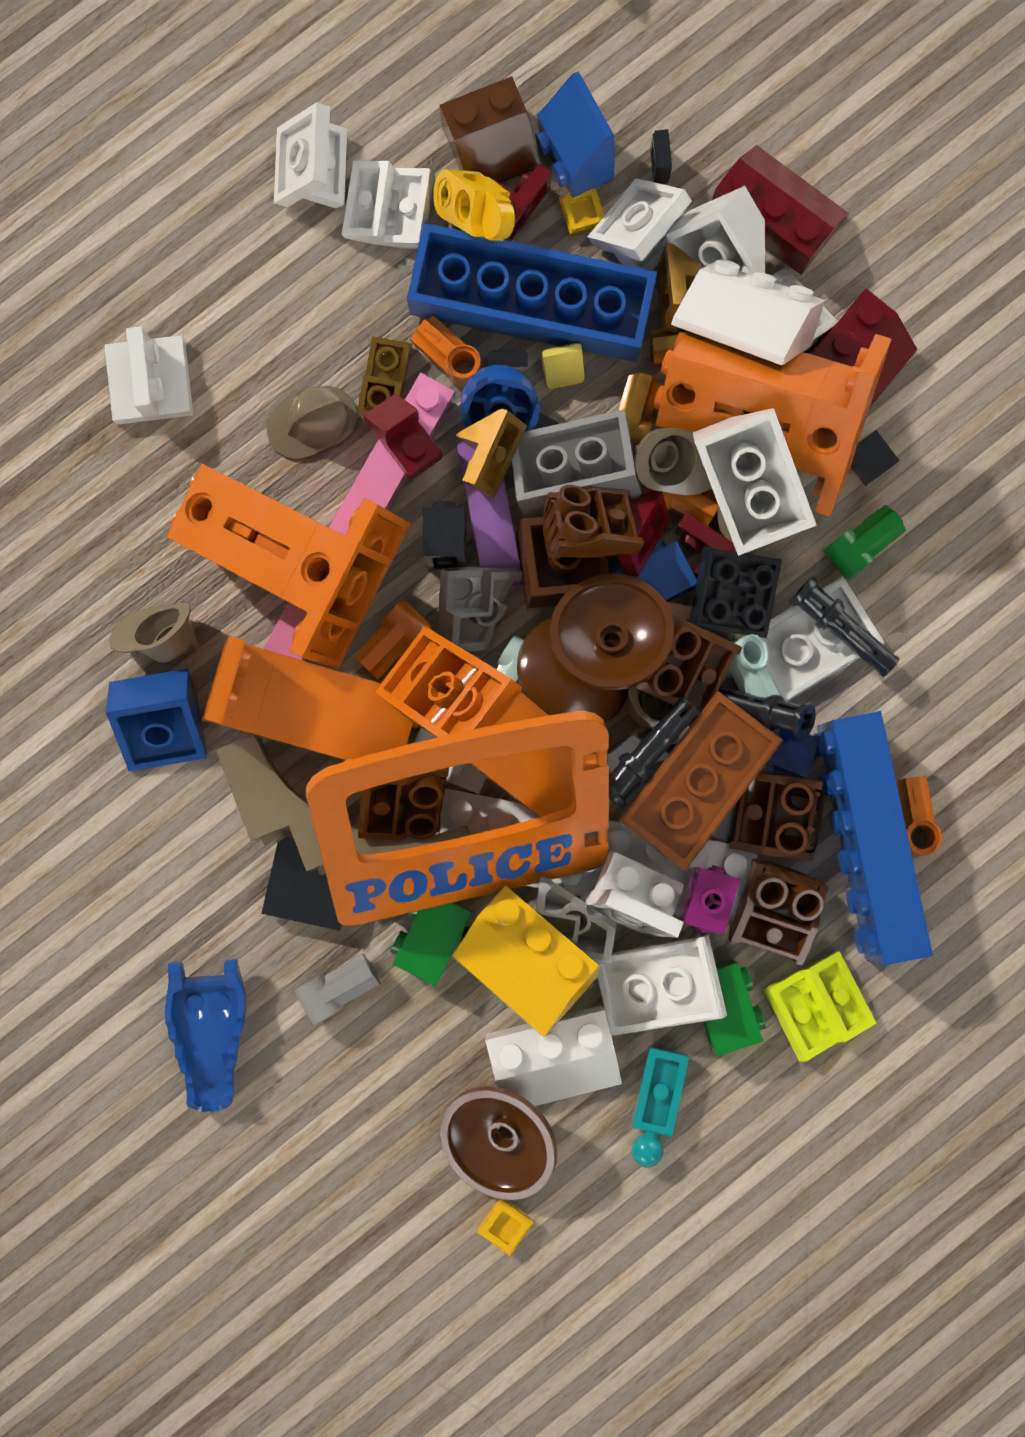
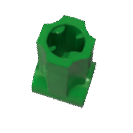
(858, 547)

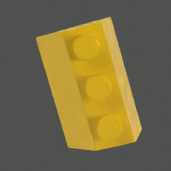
(525, 961)

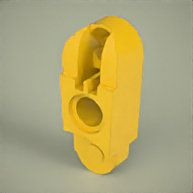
(474, 204)

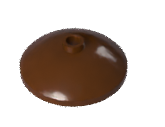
(612, 609)
(553, 688)
(489, 1155)

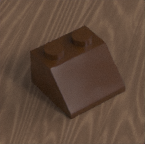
(491, 131)
(546, 577)

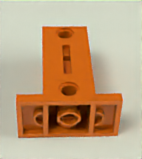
(814, 398)
(293, 556)
(456, 693)
(302, 704)

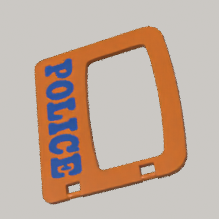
(473, 865)

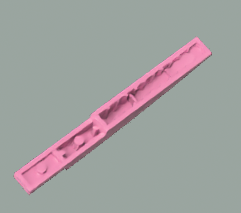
(379, 482)

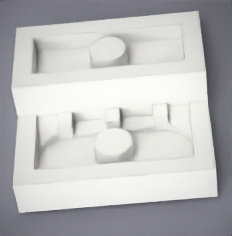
(387, 204)

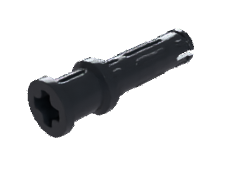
(881, 660)
(775, 712)
(635, 766)

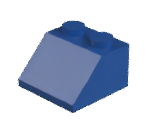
(576, 138)
(156, 719)

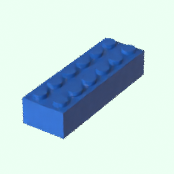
(530, 292)
(873, 840)

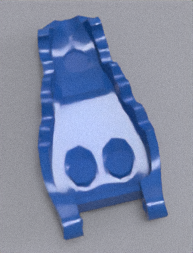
(206, 1028)

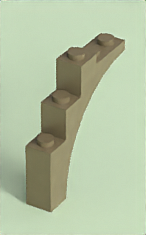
(272, 806)

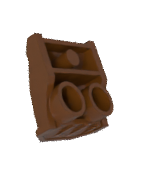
(589, 523)
(693, 667)
(403, 808)
(779, 817)
(779, 910)

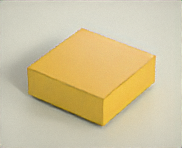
(581, 212)
(505, 1226)

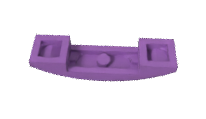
(490, 521)

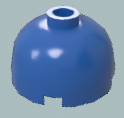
(497, 389)

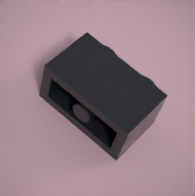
(444, 536)

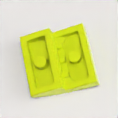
(819, 1006)

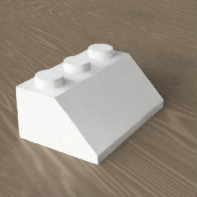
(750, 312)
(754, 479)
(564, 1064)

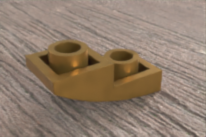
(384, 373)

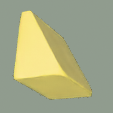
(563, 366)

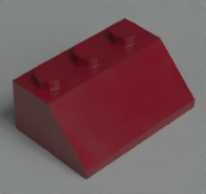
(794, 212)
(857, 330)

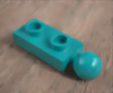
(657, 1103)

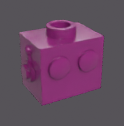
(704, 884)

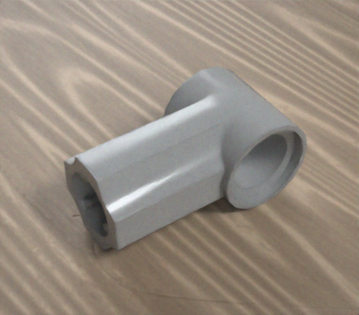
(328, 993)

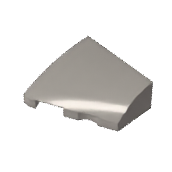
(473, 603)
(576, 920)

